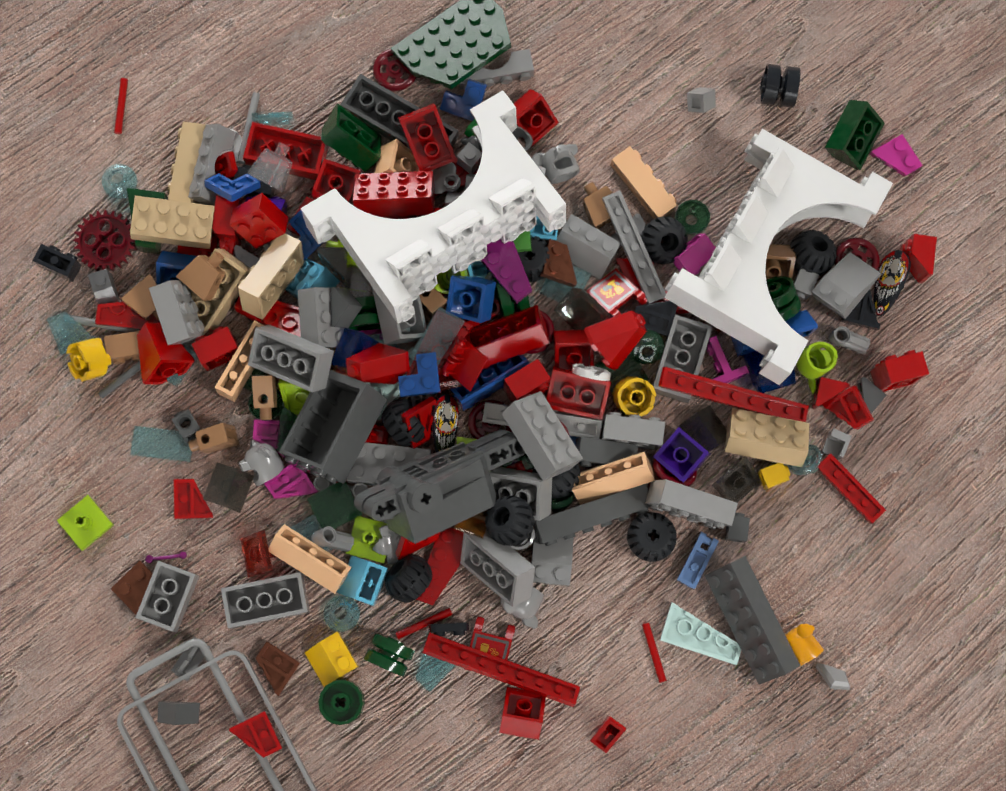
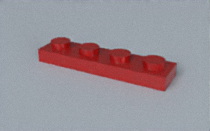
(851, 489)

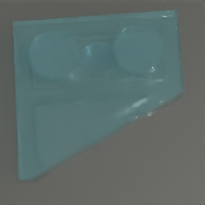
(67, 331)
(432, 671)

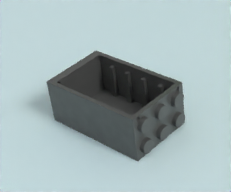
(333, 427)

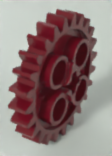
(93, 229)

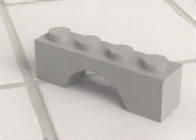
(518, 67)
(214, 142)

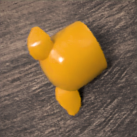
(804, 643)

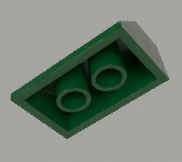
(855, 134)
(351, 138)

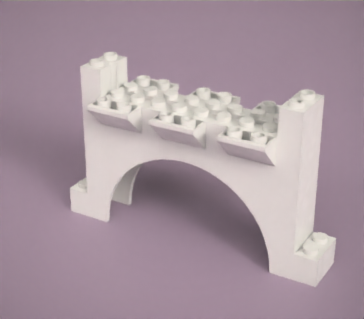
(407, 254)
(733, 283)

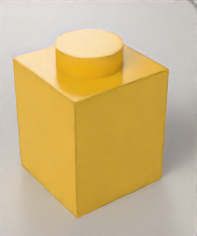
(774, 475)

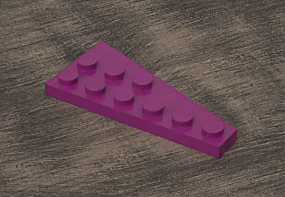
(507, 268)

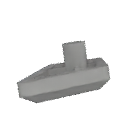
(834, 677)

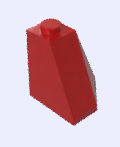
(616, 337)
(158, 358)
(378, 364)

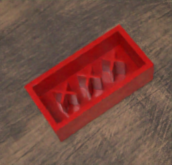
(305, 149)
(395, 193)
(510, 335)

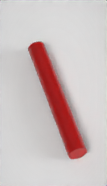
(121, 106)
(423, 623)
(654, 652)

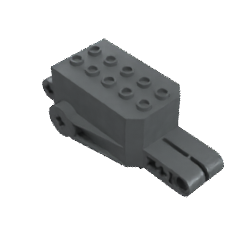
(439, 488)

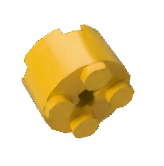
(88, 359)
(644, 399)

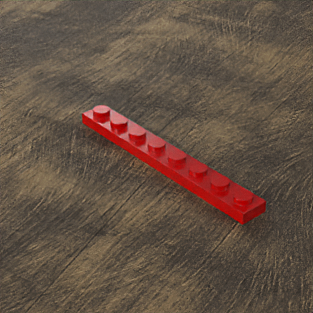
(731, 395)
(501, 669)

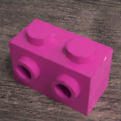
(697, 254)

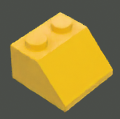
(331, 659)

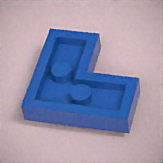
(461, 105)
(231, 189)
(308, 242)
(425, 381)

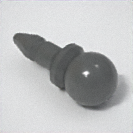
(473, 140)

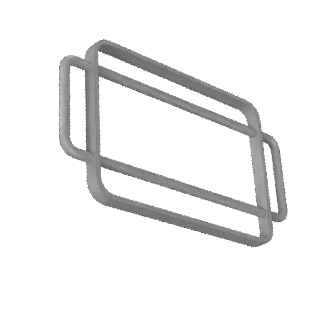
(212, 663)

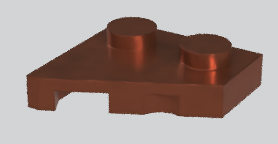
(559, 265)
(133, 586)
(276, 666)

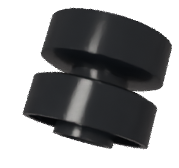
(774, 84)

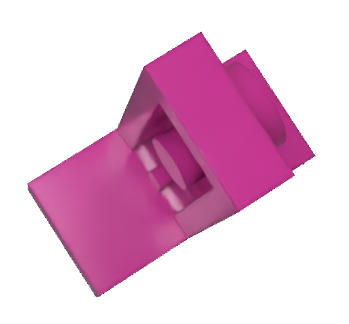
(721, 364)

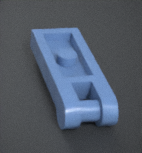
(697, 561)

